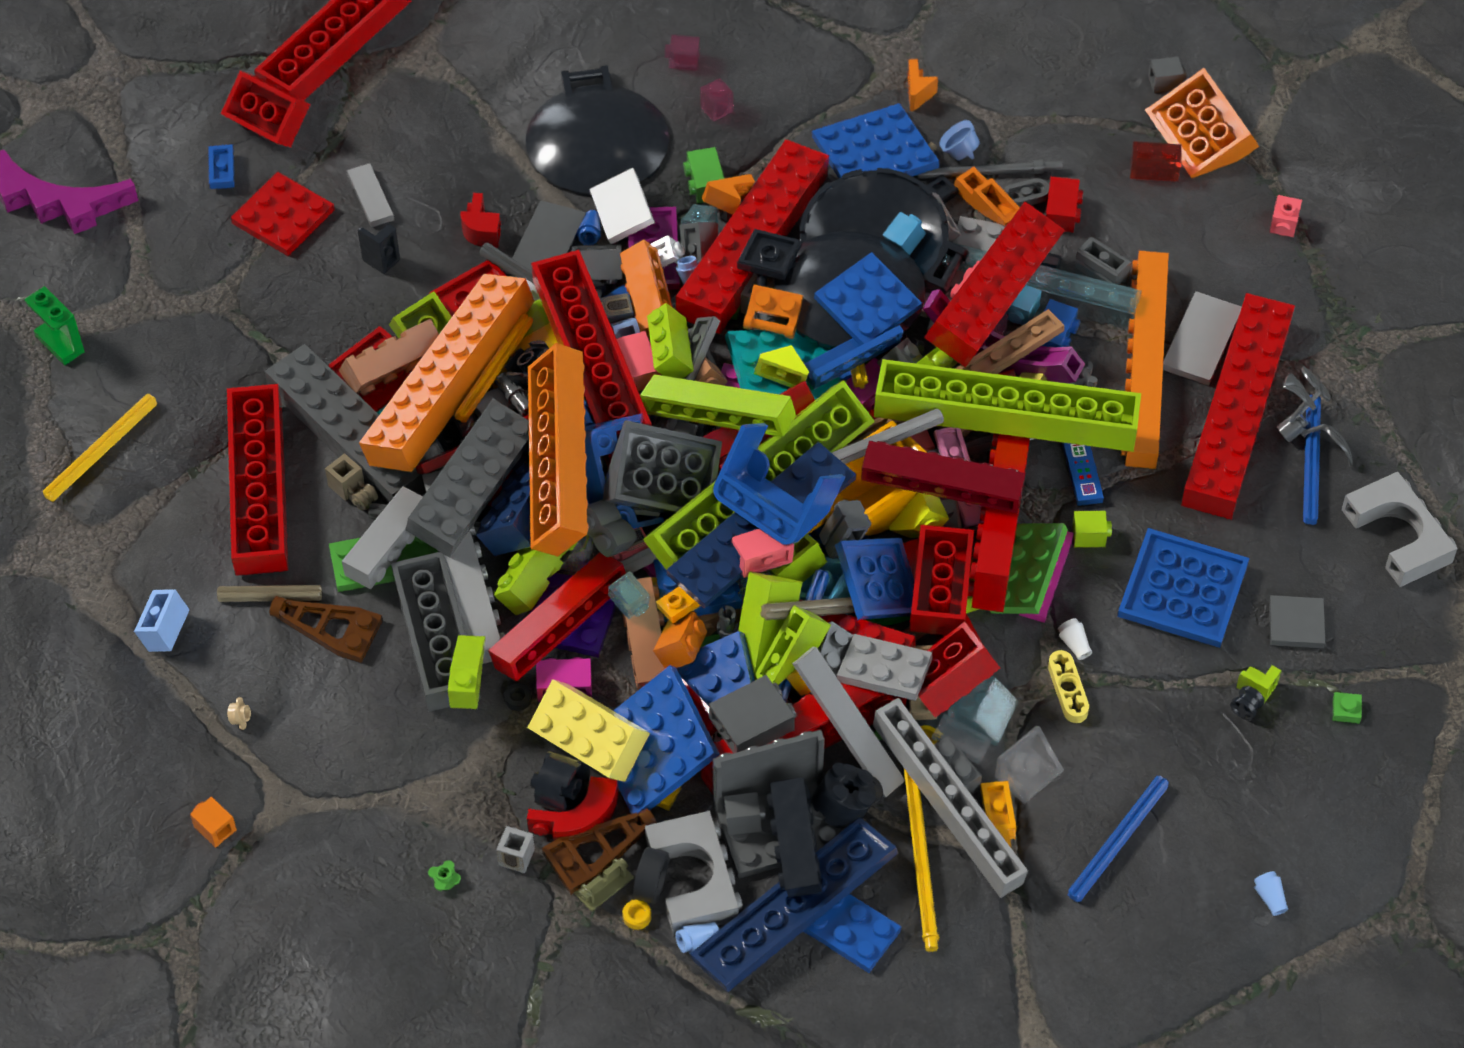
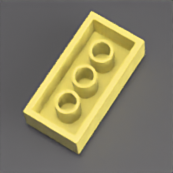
(588, 730)

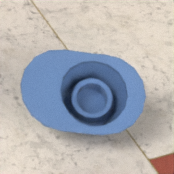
(960, 140)

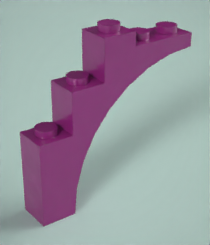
(50, 201)
(1056, 363)

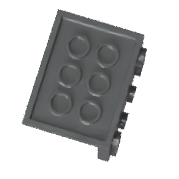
(752, 773)

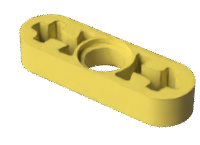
(1066, 697)

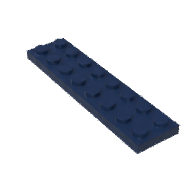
(715, 562)
(778, 919)

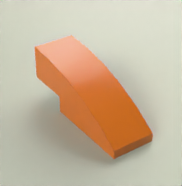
(986, 196)

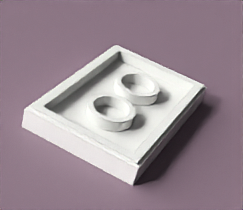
(622, 206)

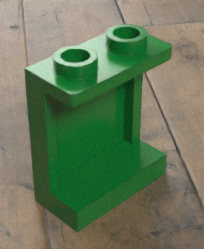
(60, 329)

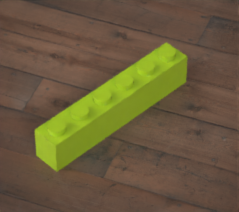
(717, 404)

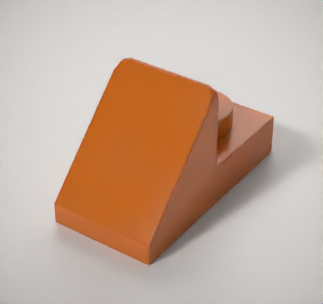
(919, 87)
(728, 192)

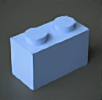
(161, 620)

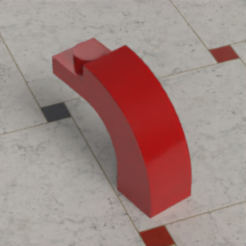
(594, 810)

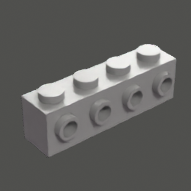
(382, 541)

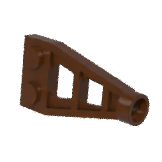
(357, 637)
(569, 864)

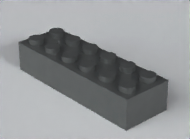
(470, 478)
(430, 621)

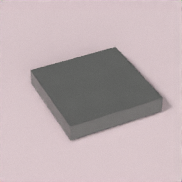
(1297, 621)

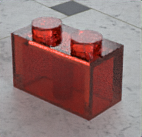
(1155, 161)

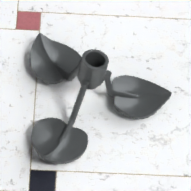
(1296, 423)

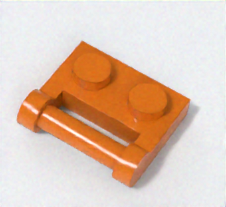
(773, 303)

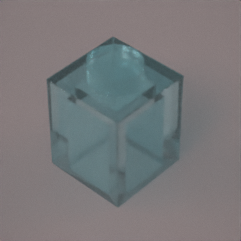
(629, 595)

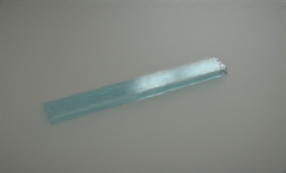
(1069, 285)

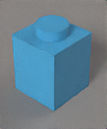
(905, 232)

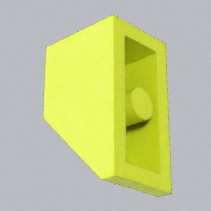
(920, 511)

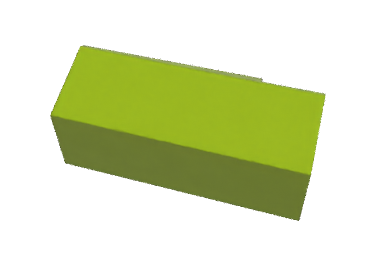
(758, 631)

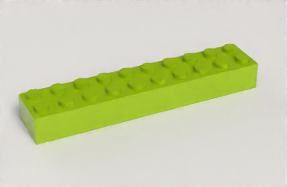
(1009, 405)
(830, 420)

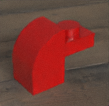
(480, 226)

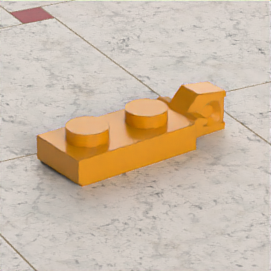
(999, 808)

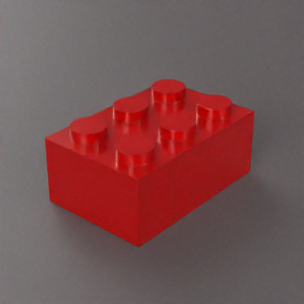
(265, 109)
(956, 668)

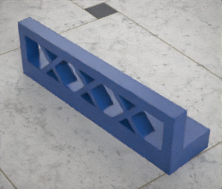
(849, 356)

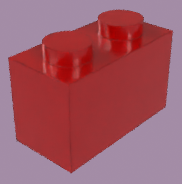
(1063, 202)

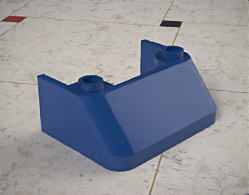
(601, 441)
(748, 493)

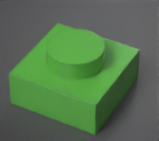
(1347, 707)

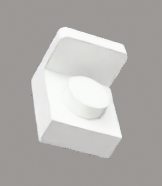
(668, 250)

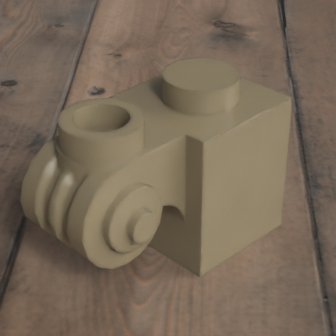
(348, 482)

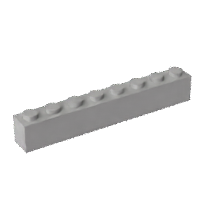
(470, 589)
(949, 798)

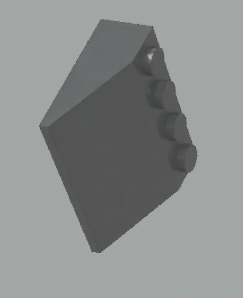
(659, 468)

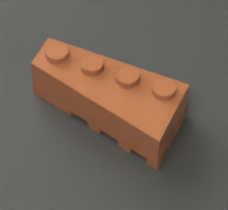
(390, 359)
(642, 637)

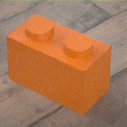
(680, 641)

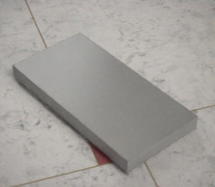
(1201, 338)

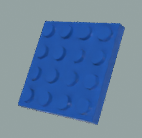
(876, 141)
(1183, 587)
(676, 742)

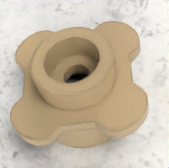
(239, 713)

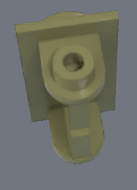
(604, 885)

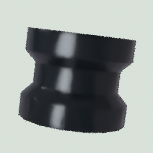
(1247, 702)

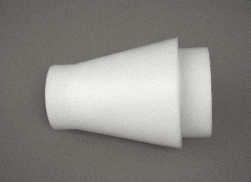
(1075, 638)

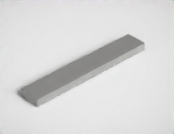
(847, 719)

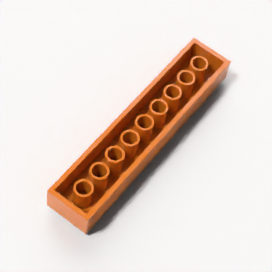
(446, 373)

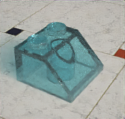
(986, 709)

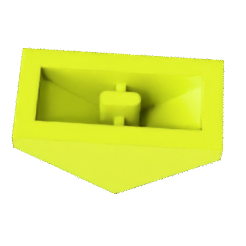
(782, 366)

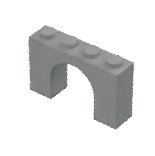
(1395, 498)
(698, 838)

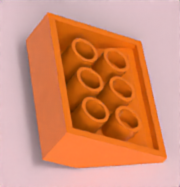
(1204, 125)

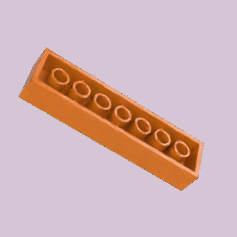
(557, 450)

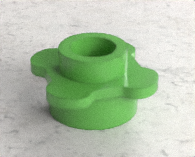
(444, 883)

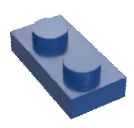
(221, 166)

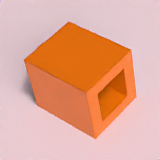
(213, 821)

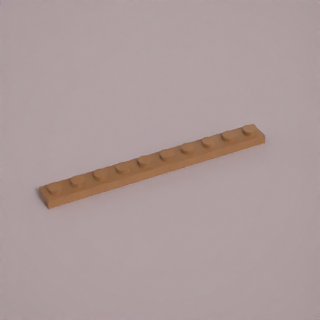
(1000, 354)

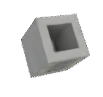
(515, 849)

